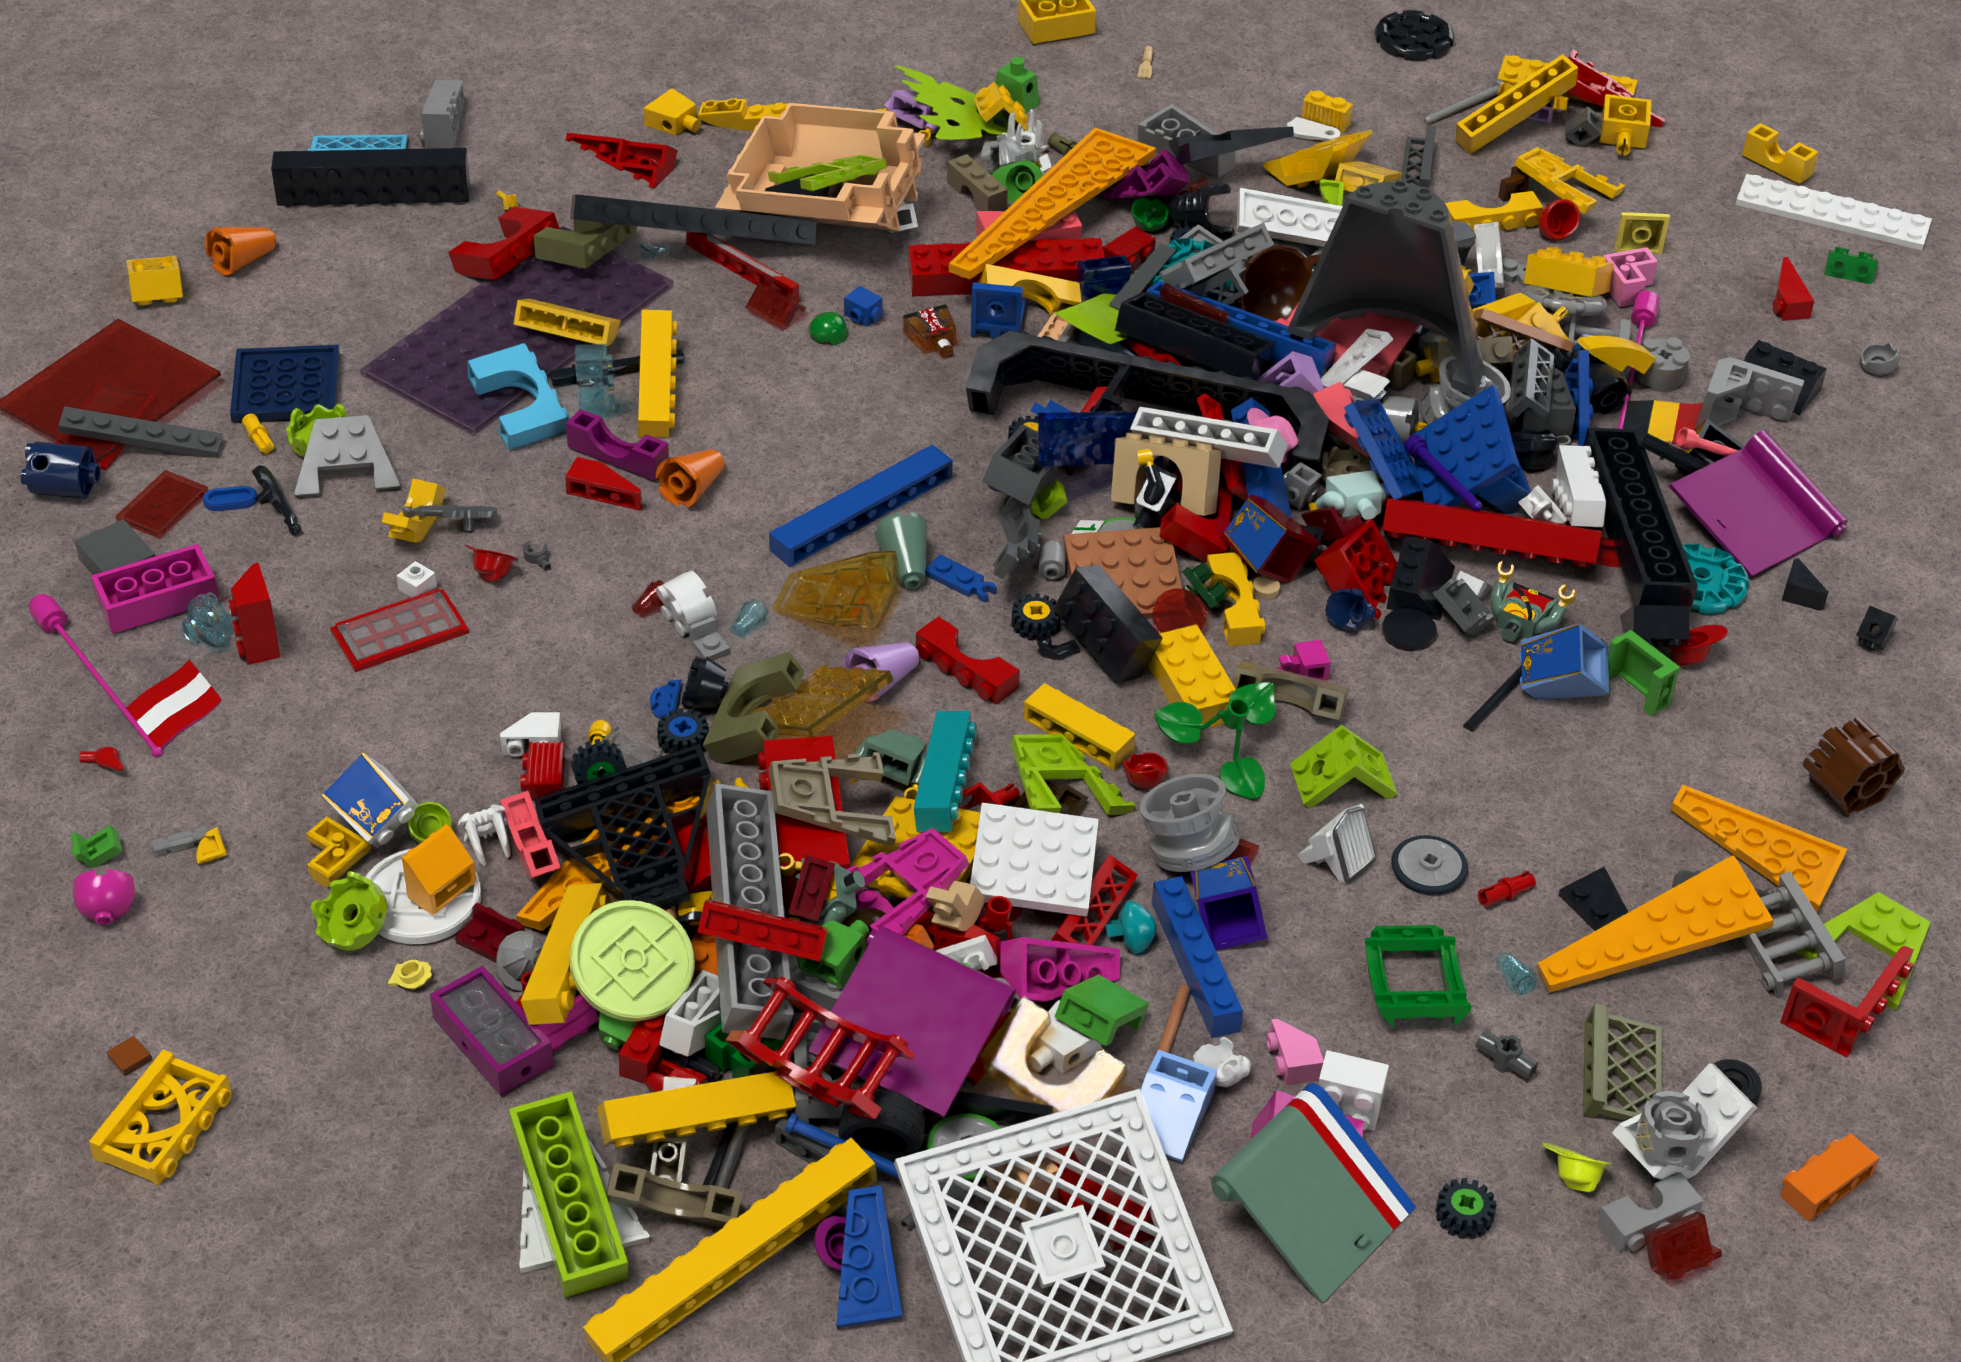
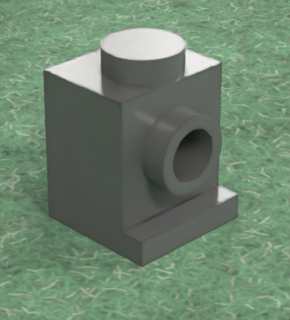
(1583, 128)

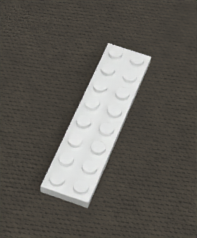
(1834, 211)

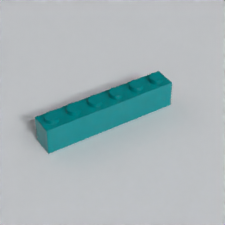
(944, 771)

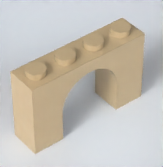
(1197, 465)

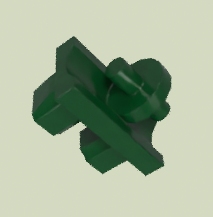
(1198, 577)

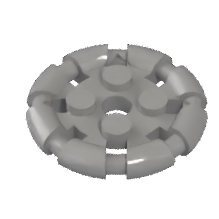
(1554, 299)

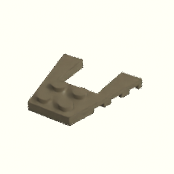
(805, 793)

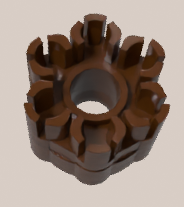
(1858, 769)

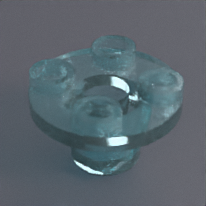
(207, 621)

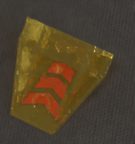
(843, 592)

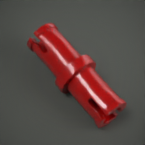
(1506, 888)

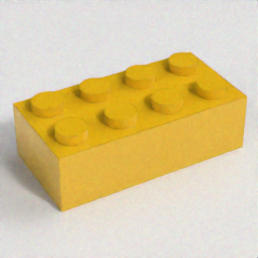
(1191, 672)

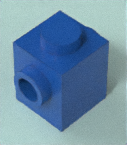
(863, 306)

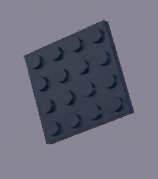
(284, 378)

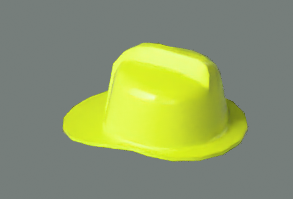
(1578, 1170)

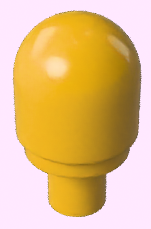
(599, 730)

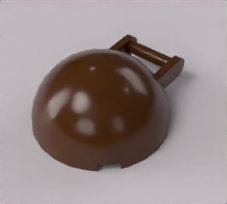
(1275, 281)

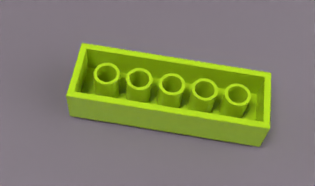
(568, 1194)

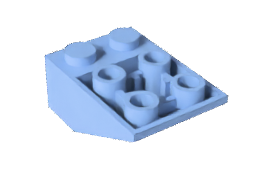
(1177, 1099)

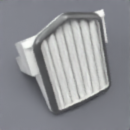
(1343, 844)

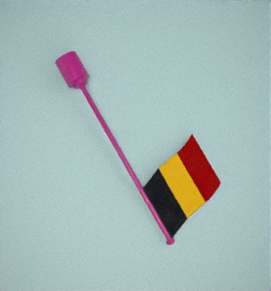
(1652, 416)

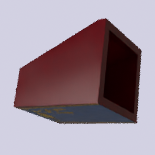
(1269, 540)

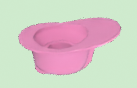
(1258, 418)

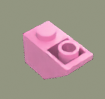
(1296, 1053)

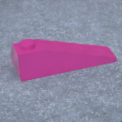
(1048, 967)

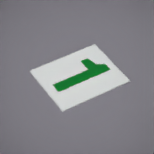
(1087, 526)

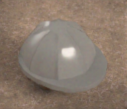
(517, 956)

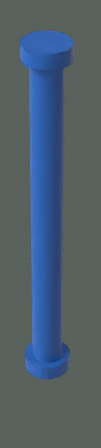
(830, 1141)

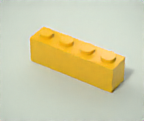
(1082, 726)

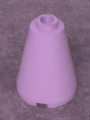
(895, 657)

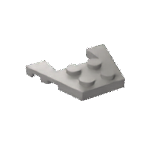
(344, 445)

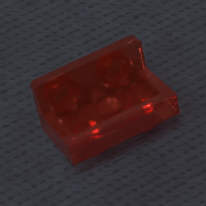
(1681, 1247)

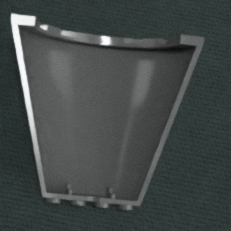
(1398, 260)

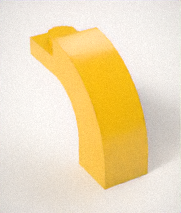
(416, 527)

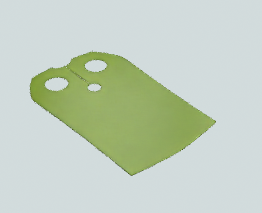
(1095, 318)

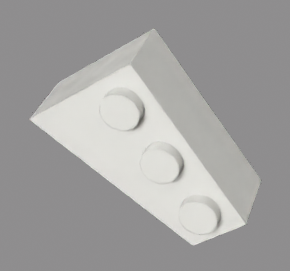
(693, 1016)

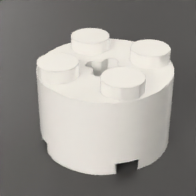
(685, 601)

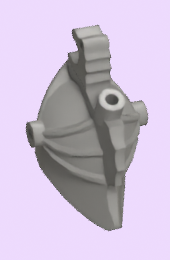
(1007, 152)

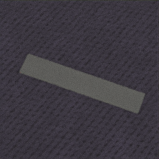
(1143, 274)

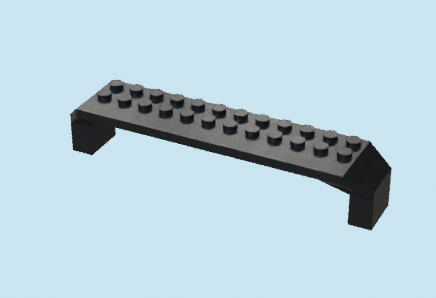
(1026, 358)

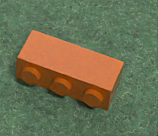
(1828, 1176)

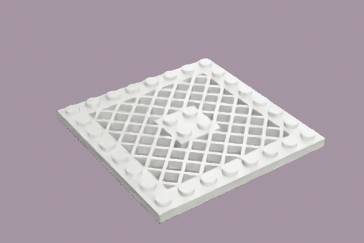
(1063, 1242)

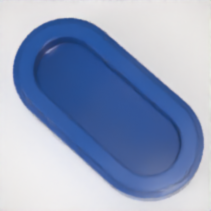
(230, 498)

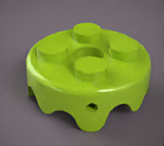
(302, 425)
(336, 911)

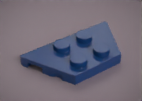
(1580, 387)

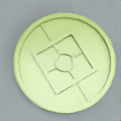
(631, 960)

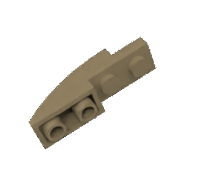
(672, 1153)

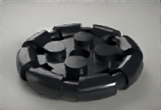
(1431, 33)

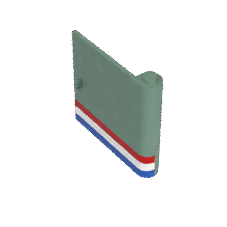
(1315, 1190)

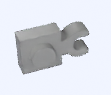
(1513, 271)

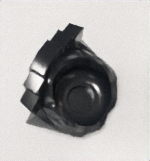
(1534, 450)

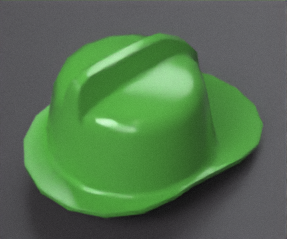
(1018, 178)

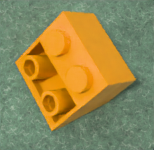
(438, 870)

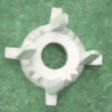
(1033, 134)
(473, 830)

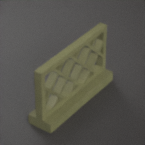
(1596, 1062)

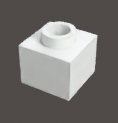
(416, 580)

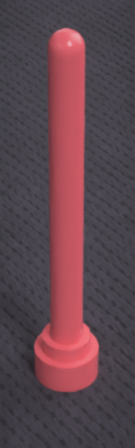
(1688, 439)

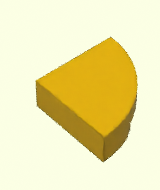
(210, 847)

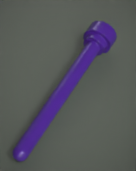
(1417, 448)

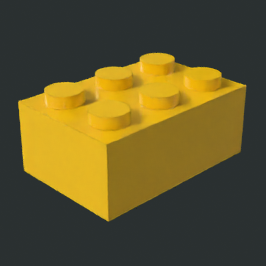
(1056, 19)
(1569, 272)

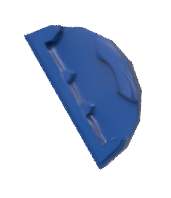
(665, 698)

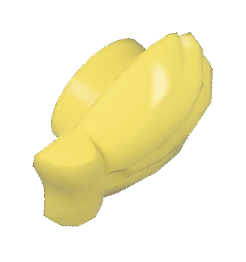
(411, 974)

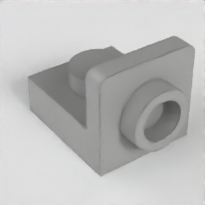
(706, 639)

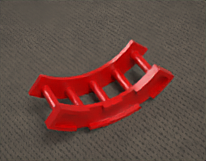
(810, 1079)

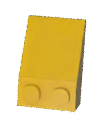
(154, 279)

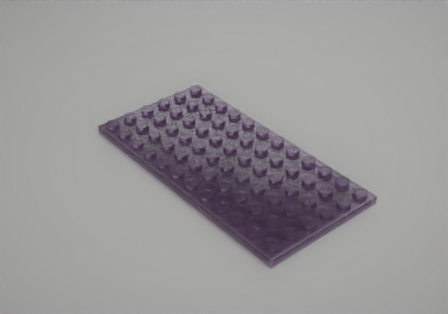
(433, 360)

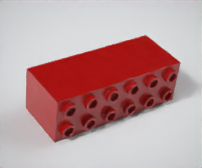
(798, 836)

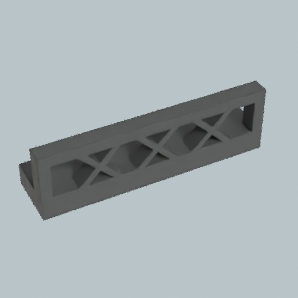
(1426, 158)
(1221, 278)
(1525, 376)

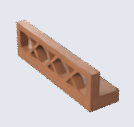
(1520, 329)

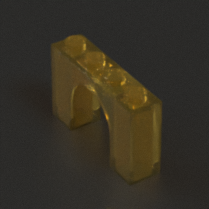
(1008, 1058)

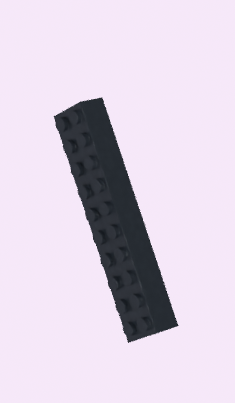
(1640, 520)

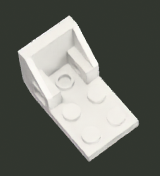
(1726, 1113)

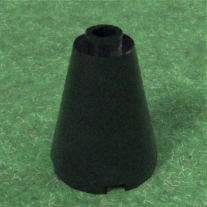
(1608, 386)

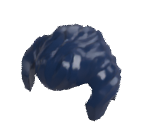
(1349, 605)

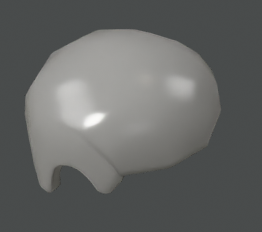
(1879, 358)

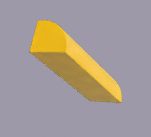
(566, 322)

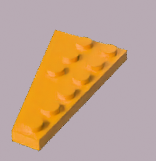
(1763, 842)

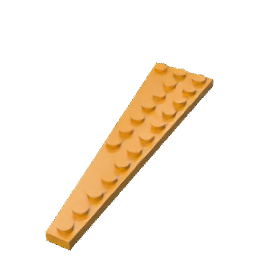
(1075, 179)

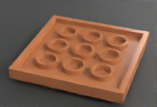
(1134, 559)

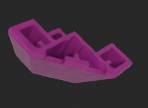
(1159, 179)

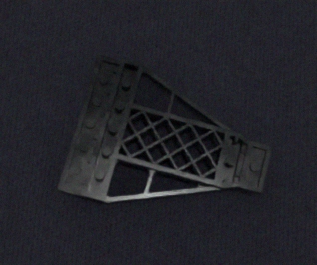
(635, 792)

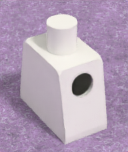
(1061, 1046)

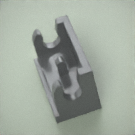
(1464, 606)

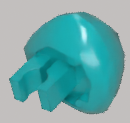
(1135, 925)

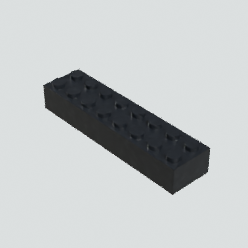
(371, 176)

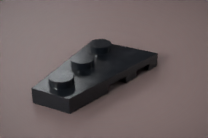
(1594, 899)

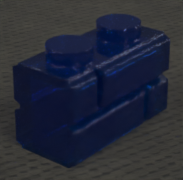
(1103, 275)

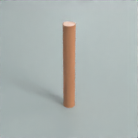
(1174, 1018)

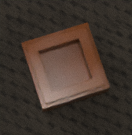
(129, 1055)

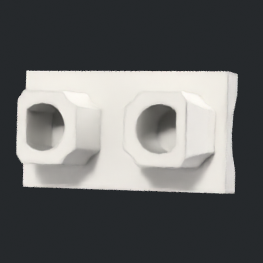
(1541, 507)

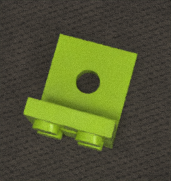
(1342, 758)

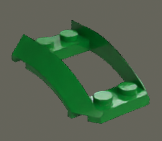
(1413, 1004)

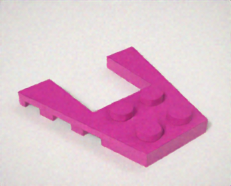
(919, 864)

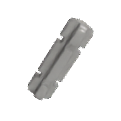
(178, 841)

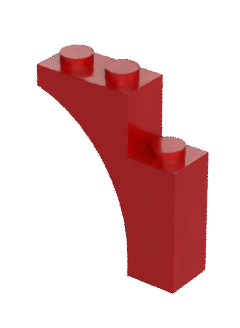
(1101, 1216)

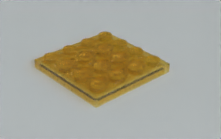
(824, 698)

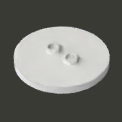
(408, 921)

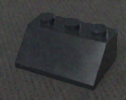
(1785, 362)
(1417, 575)

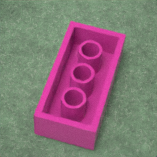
(153, 587)

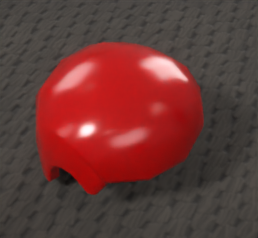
(1145, 770)

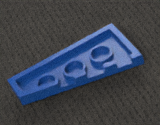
(868, 1270)

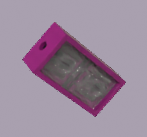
(491, 1030)

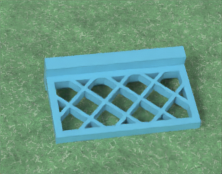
(359, 142)

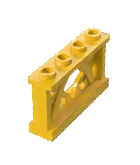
(171, 1142)

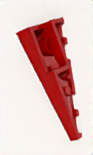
(1594, 85)
(644, 160)

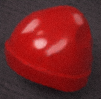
(1559, 219)

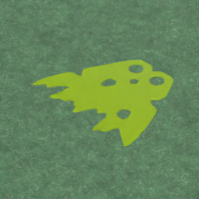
(940, 97)

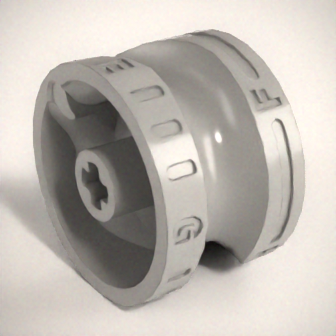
(1443, 398)
(1189, 823)

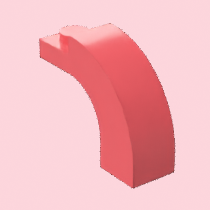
(527, 836)

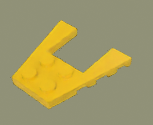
(1552, 173)

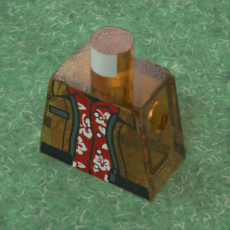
(931, 330)

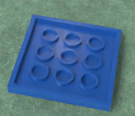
(1471, 445)
(1384, 447)

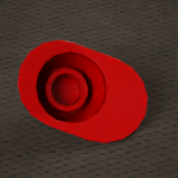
(491, 564)
(1698, 646)

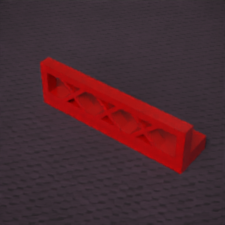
(1102, 874)
(762, 930)

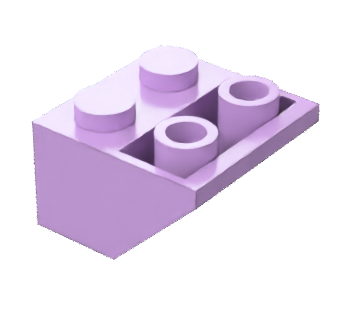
(1294, 371)

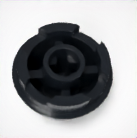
(704, 684)

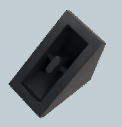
(1804, 588)

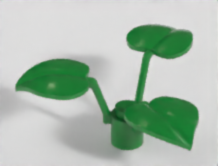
(1251, 703)

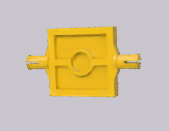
(1539, 318)

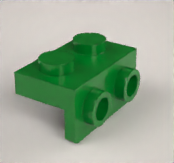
(1851, 266)

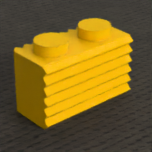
(1327, 110)

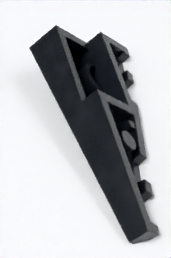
(1197, 148)

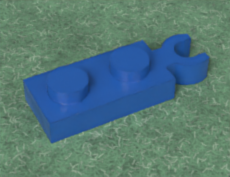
(959, 578)

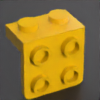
(994, 98)

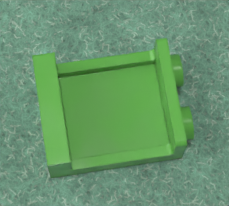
(1643, 669)
(1099, 1008)

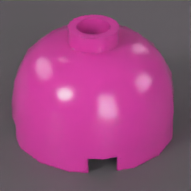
(103, 896)

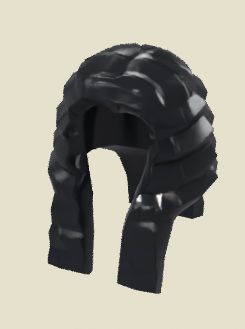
(1193, 209)

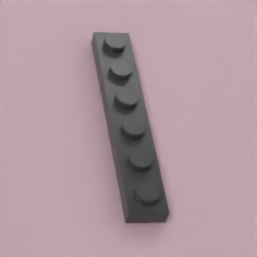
(140, 432)

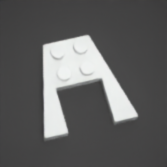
(533, 1244)

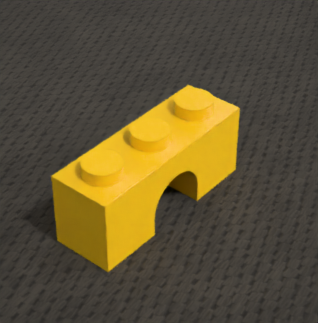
(1763, 147)

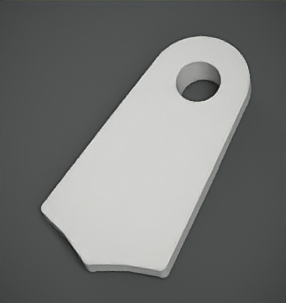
(1312, 130)

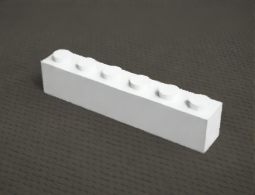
(1236, 440)

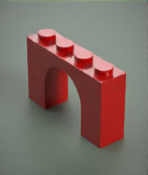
(497, 258)
(1194, 533)

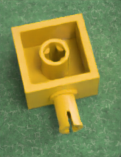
(1625, 122)

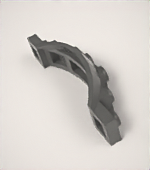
(1021, 533)

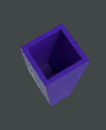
(1229, 903)

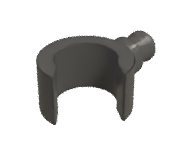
(537, 558)

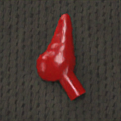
(105, 757)

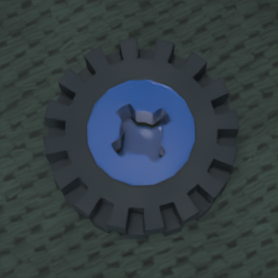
(681, 730)

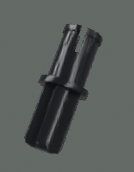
(696, 1063)

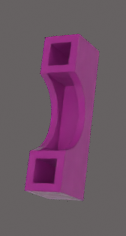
(592, 437)

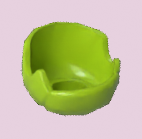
(428, 819)

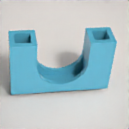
(519, 368)

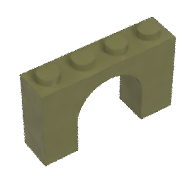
(583, 246)
(737, 730)

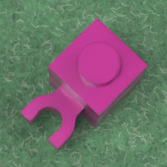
(1308, 660)

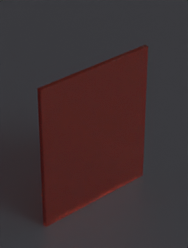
(113, 374)

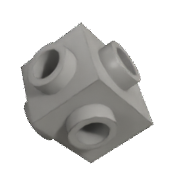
(1301, 485)

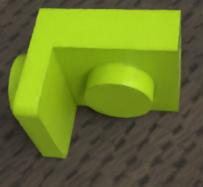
(1049, 500)

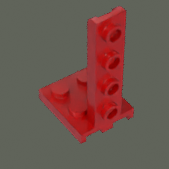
(1836, 1021)

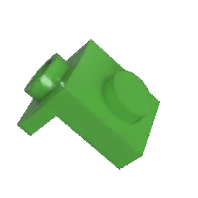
(97, 848)

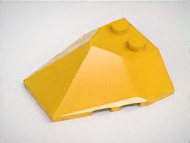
(1317, 161)

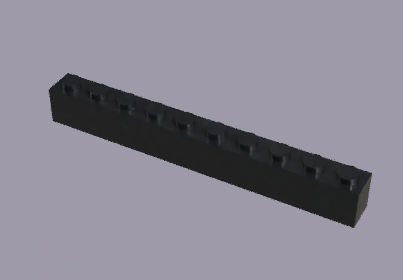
(693, 219)

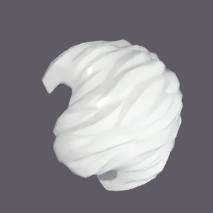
(1229, 1066)

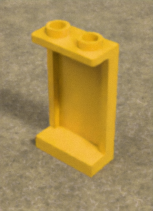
(1361, 174)

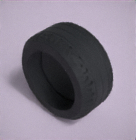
(893, 1133)

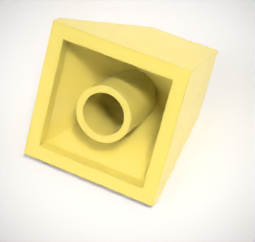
(1641, 231)

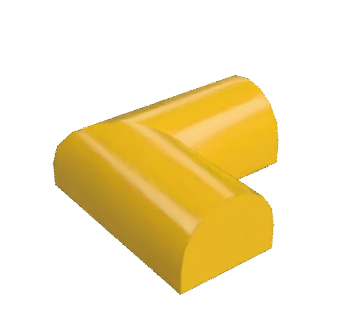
(340, 850)

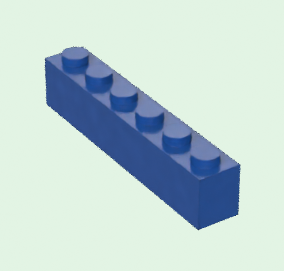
(1259, 479)
(1197, 957)

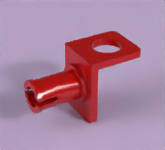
(981, 794)

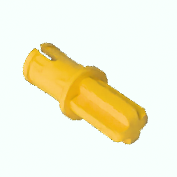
(257, 433)

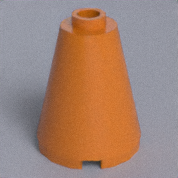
(237, 246)
(689, 476)

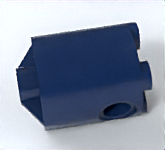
(60, 469)

